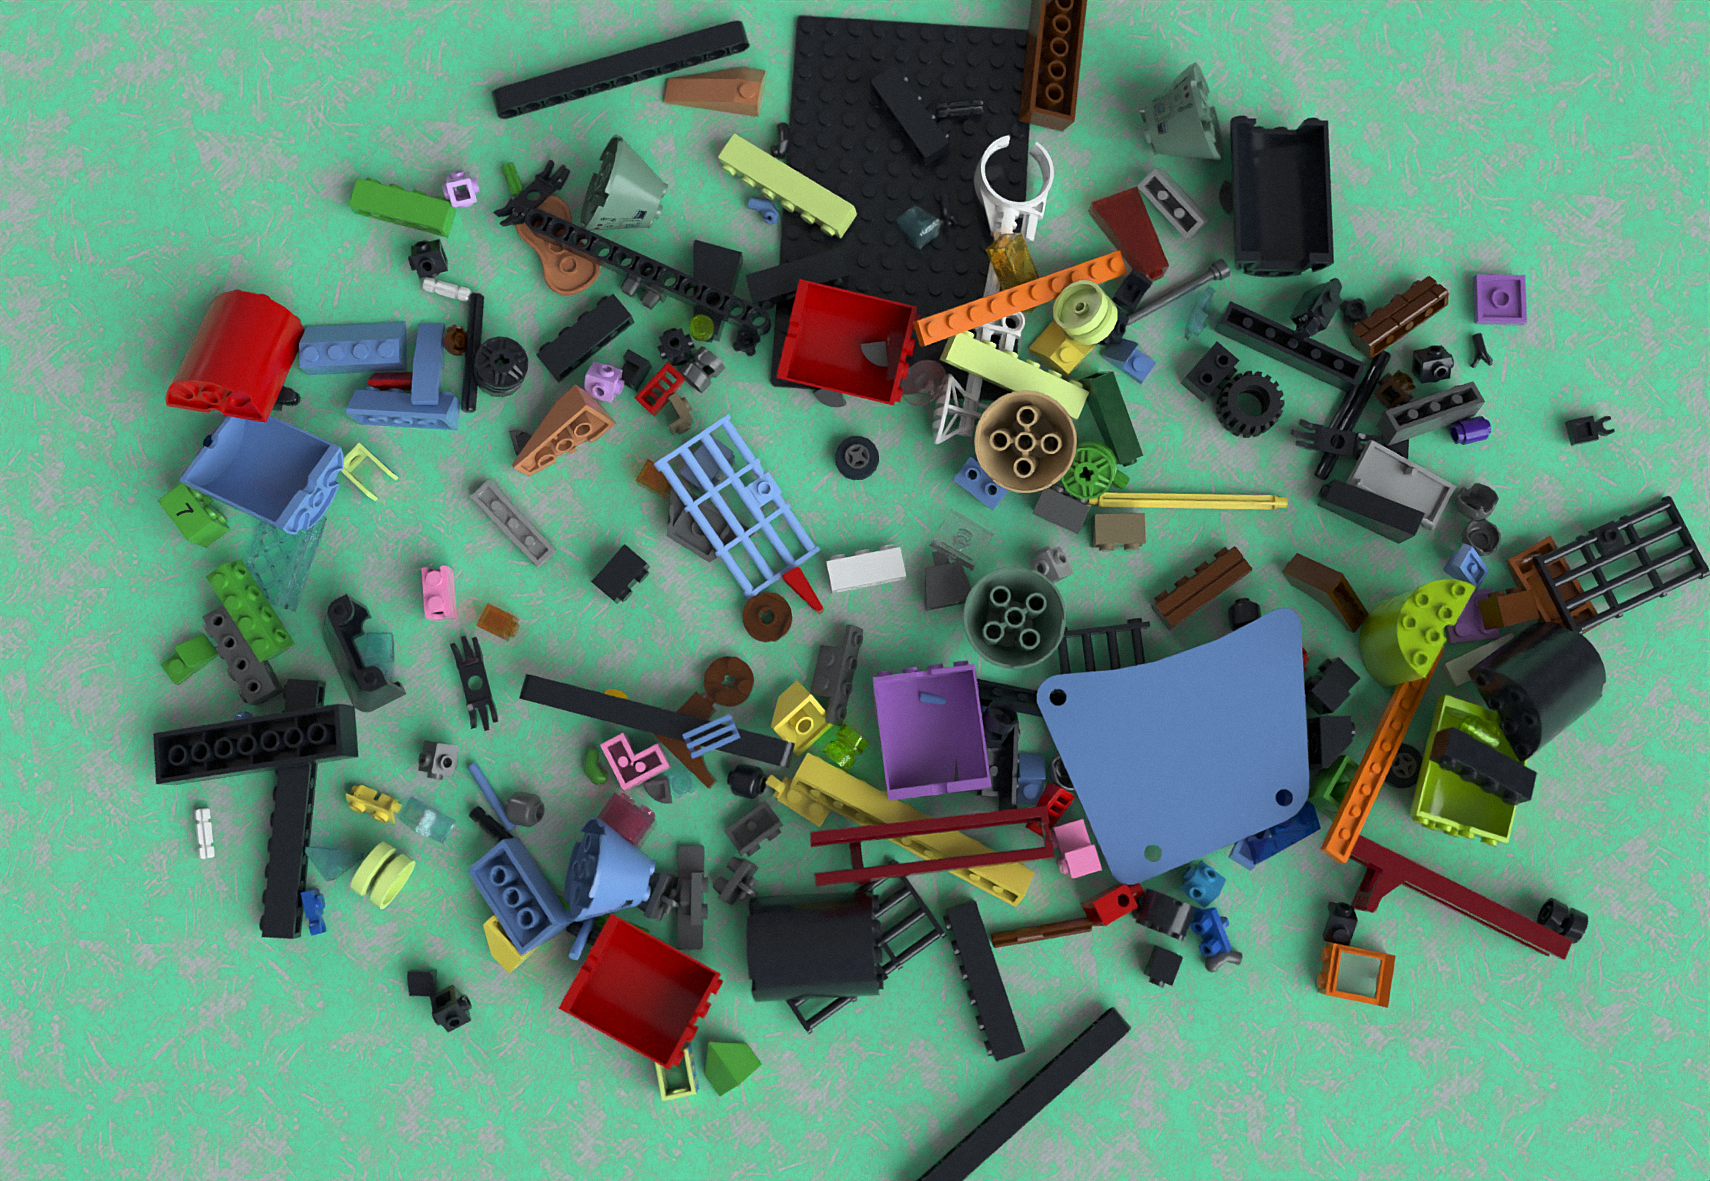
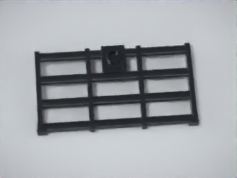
(1611, 548)
(896, 961)

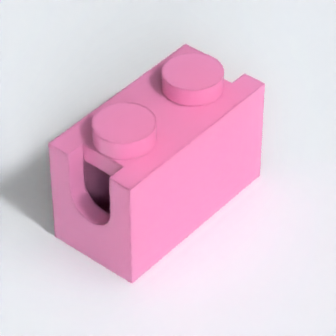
(439, 593)

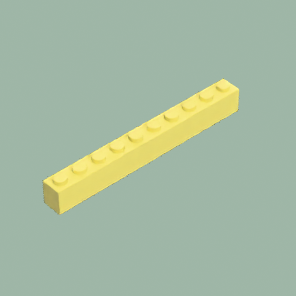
(870, 806)

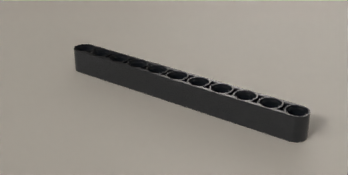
(620, 69)
(639, 264)
(651, 719)
(1030, 1099)

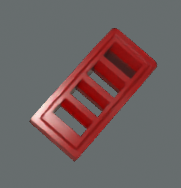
(654, 382)
(799, 584)
(1058, 800)

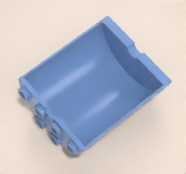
(268, 472)

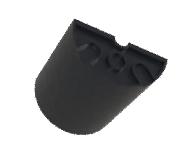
(1540, 684)
(814, 946)

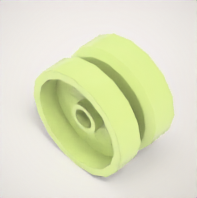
(1085, 312)
(382, 875)

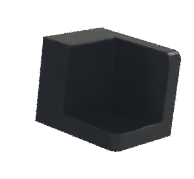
(634, 370)

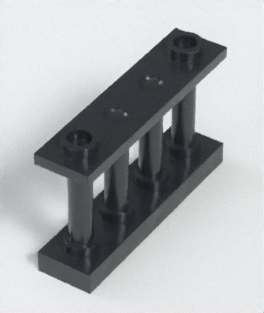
(1133, 625)

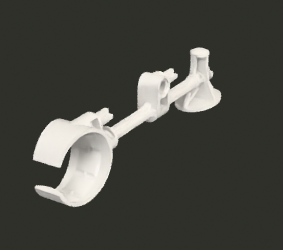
(1001, 220)

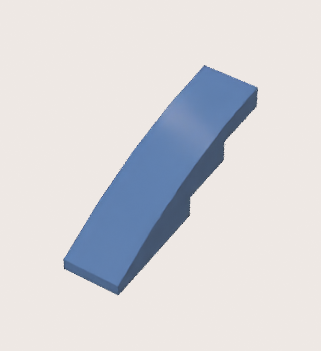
(428, 364)

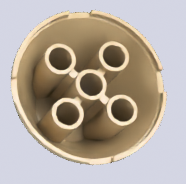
(1010, 457)

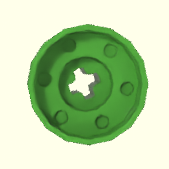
(1095, 457)

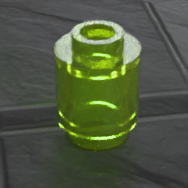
(1480, 730)

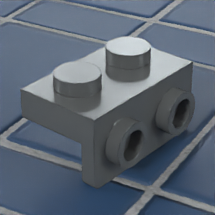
(754, 828)

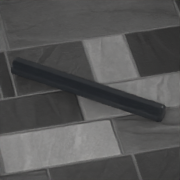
(473, 342)

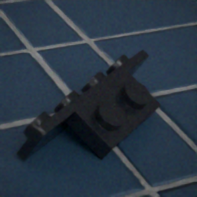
(1003, 771)

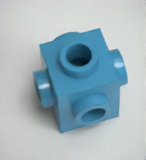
(1202, 884)

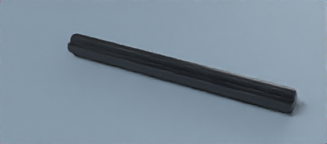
(1367, 387)

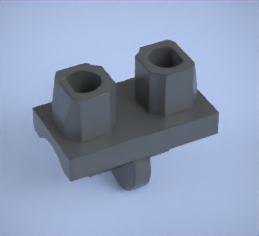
(650, 298)
(740, 884)
(663, 896)

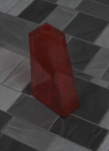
(1130, 230)

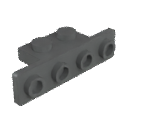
(835, 673)
(691, 926)

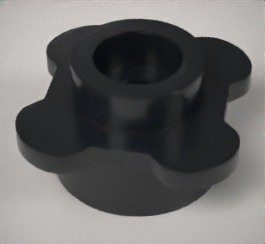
(1358, 305)
(749, 348)

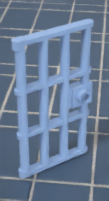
(753, 496)

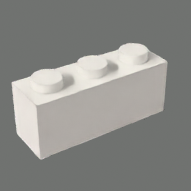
(865, 569)

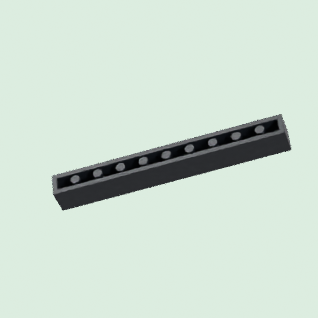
(291, 829)

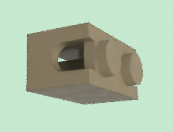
(1118, 530)

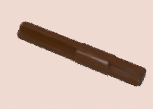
(1041, 932)

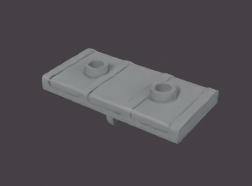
(1401, 481)

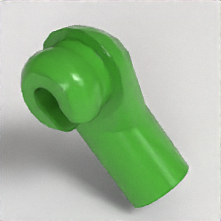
(592, 770)

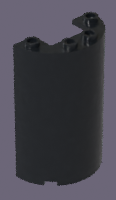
(1281, 198)

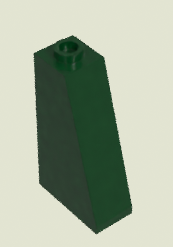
(1112, 416)

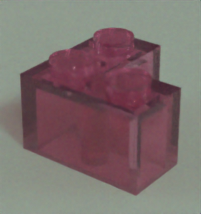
(628, 819)

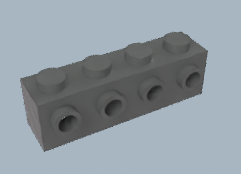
(1430, 413)
(254, 678)

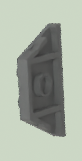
(686, 531)

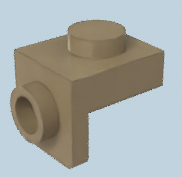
(682, 408)

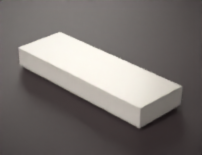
(1458, 667)

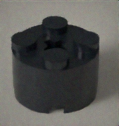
(1165, 914)

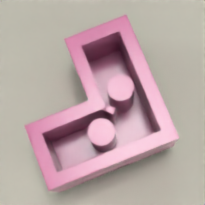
(631, 767)
(1074, 849)

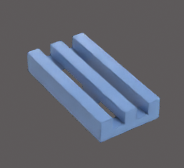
(691, 745)

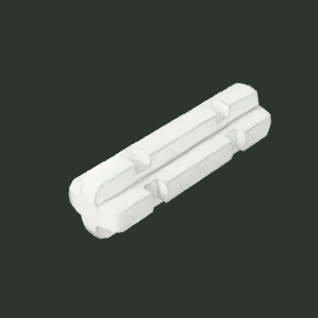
(446, 289)
(204, 833)

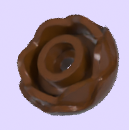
(454, 340)

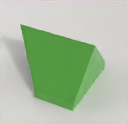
(729, 1065)

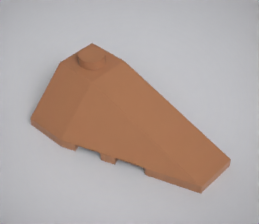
(726, 90)
(568, 424)

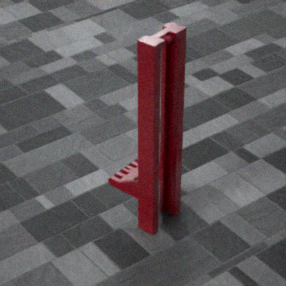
(857, 835)
(1389, 870)

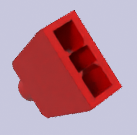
(1105, 908)

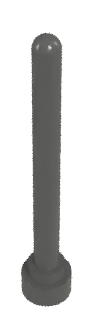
(1218, 270)

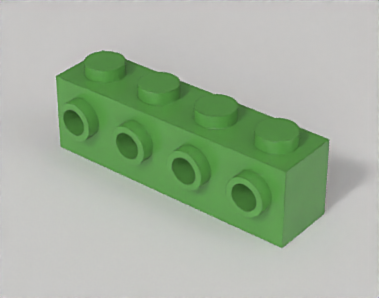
(250, 610)

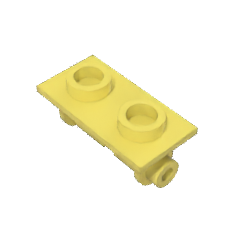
(364, 801)

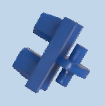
(1211, 928)

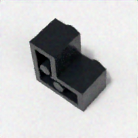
(1329, 686)

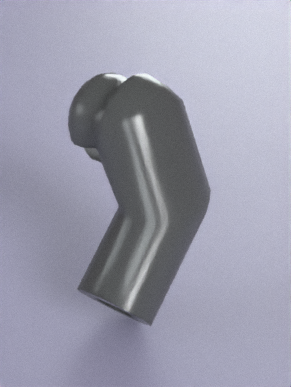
(1216, 961)

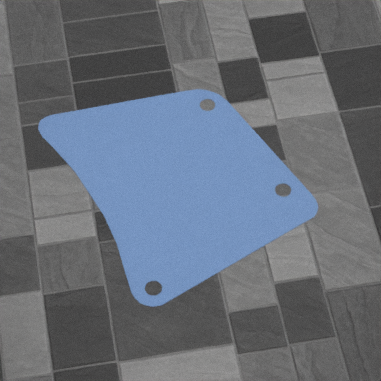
(1187, 745)

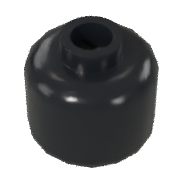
(1243, 613)
(747, 781)

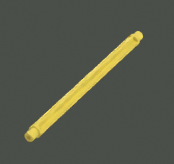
(1180, 500)

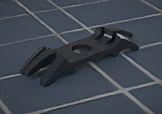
(543, 185)
(1322, 439)
(471, 668)

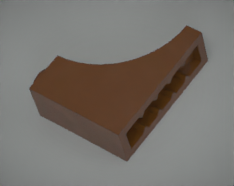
(1327, 588)
(699, 707)

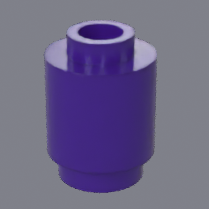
(1470, 430)

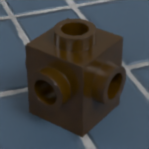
(1395, 389)

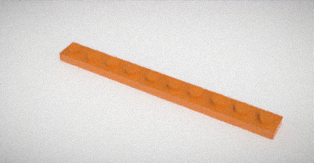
(1015, 298)
(1374, 767)

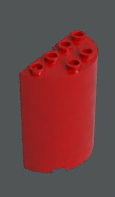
(828, 336)
(237, 357)
(641, 992)

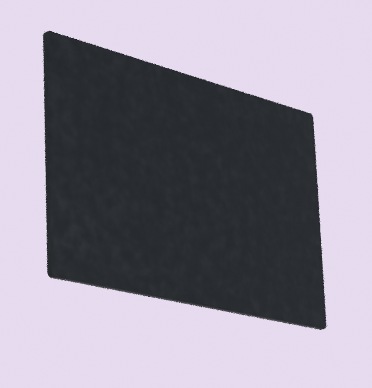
(858, 154)

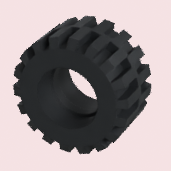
(1259, 387)

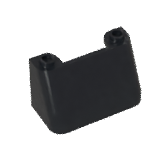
(365, 685)

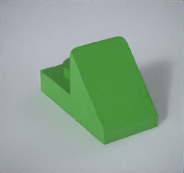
(189, 658)

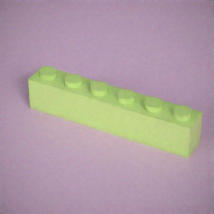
(787, 186)
(1011, 373)

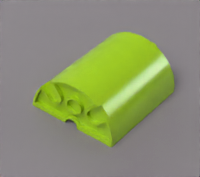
(1407, 630)
(1451, 803)

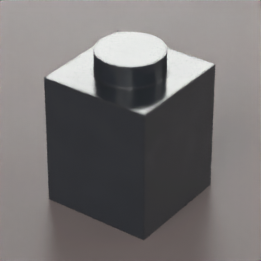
(1162, 966)

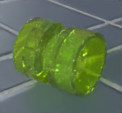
(846, 747)

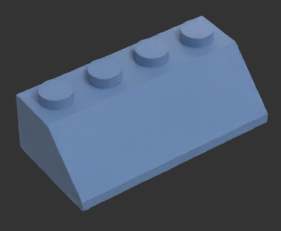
(353, 348)
(396, 410)
(519, 895)

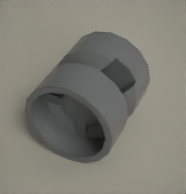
(699, 378)

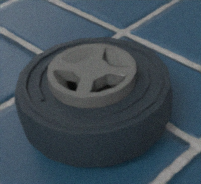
(861, 450)
(1409, 765)

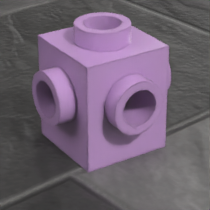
(463, 197)
(603, 381)

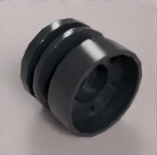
(489, 375)

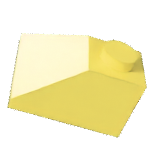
(1059, 350)
(799, 718)
(502, 947)

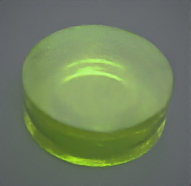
(701, 327)

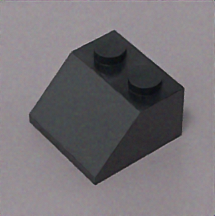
(1328, 739)

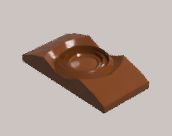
(1527, 577)

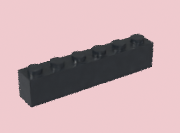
(1282, 345)
(985, 981)

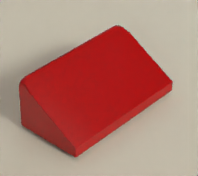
(389, 380)

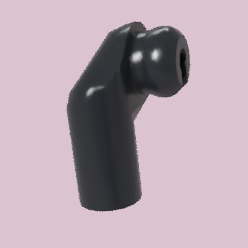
(783, 141)

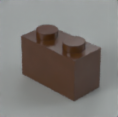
(1508, 609)

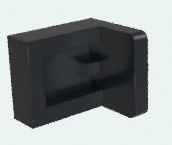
(1131, 291)
(1340, 923)

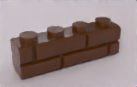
(1399, 317)
(1201, 588)

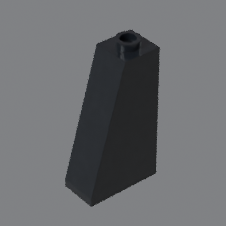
(718, 268)
(1371, 511)

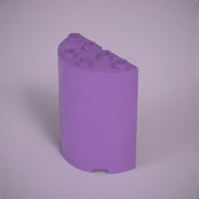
(927, 738)

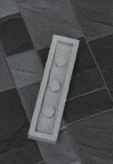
(513, 523)

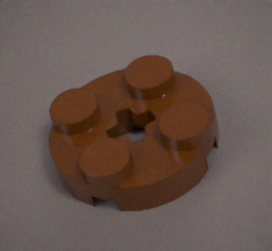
(761, 604)
(723, 694)

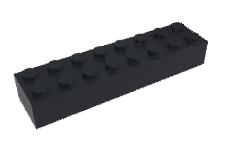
(256, 744)

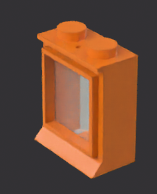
(1356, 974)

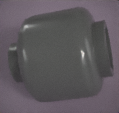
(524, 809)

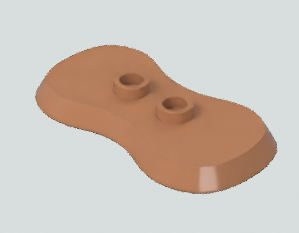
(562, 270)

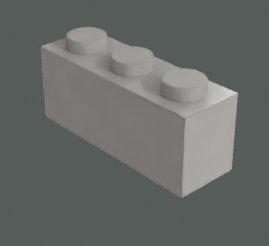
(1173, 202)

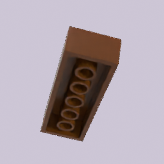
(1052, 63)

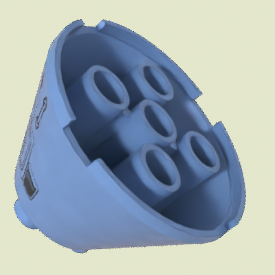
(605, 873)

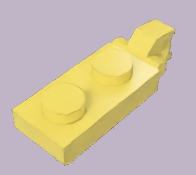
(797, 802)

